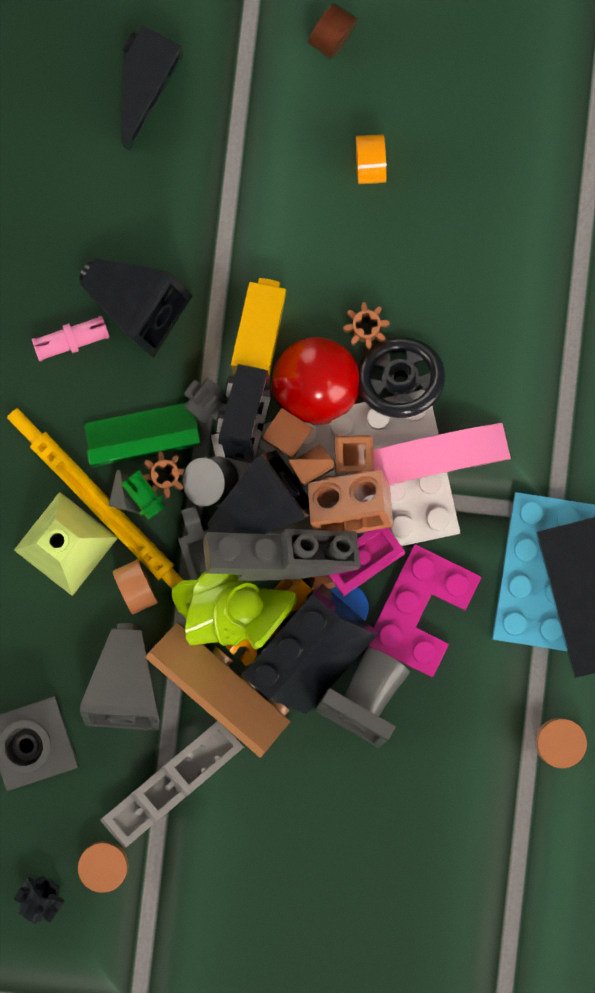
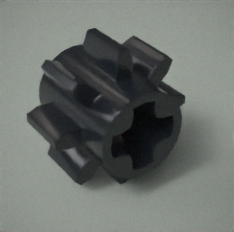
(39, 899)

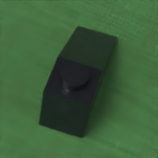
(147, 70)

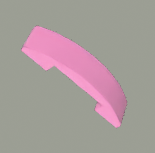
(442, 453)

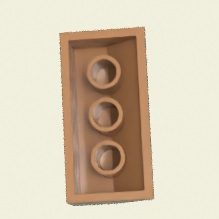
(219, 689)

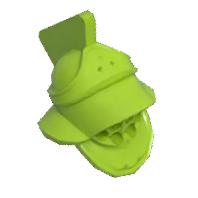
(230, 609)

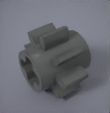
(205, 400)

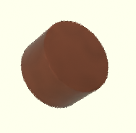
(332, 30)

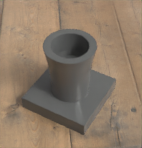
(366, 697)
(52, 745)

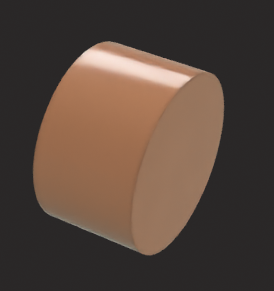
(135, 586)
(560, 743)
(103, 866)

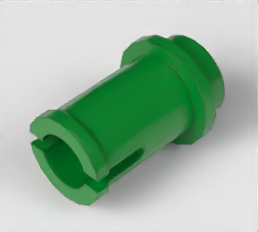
(143, 495)

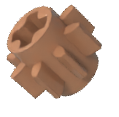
(373, 318)
(173, 474)

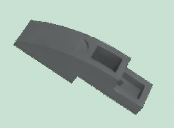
(282, 556)

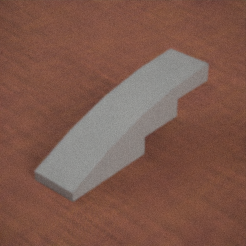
(171, 784)

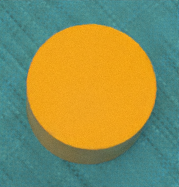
(371, 159)

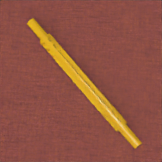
(96, 500)

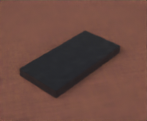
(570, 569)

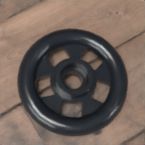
(403, 405)

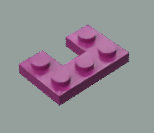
(420, 578)

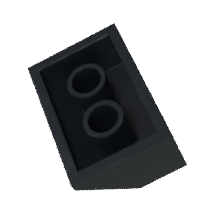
(310, 652)

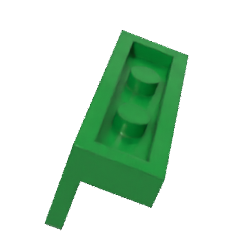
(141, 435)

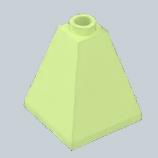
(83, 546)

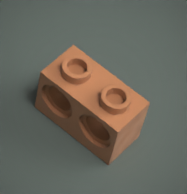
(350, 511)

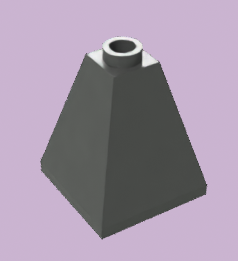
(121, 684)

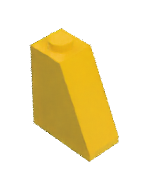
(259, 325)

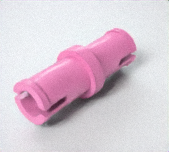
(70, 338)

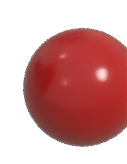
(316, 380)

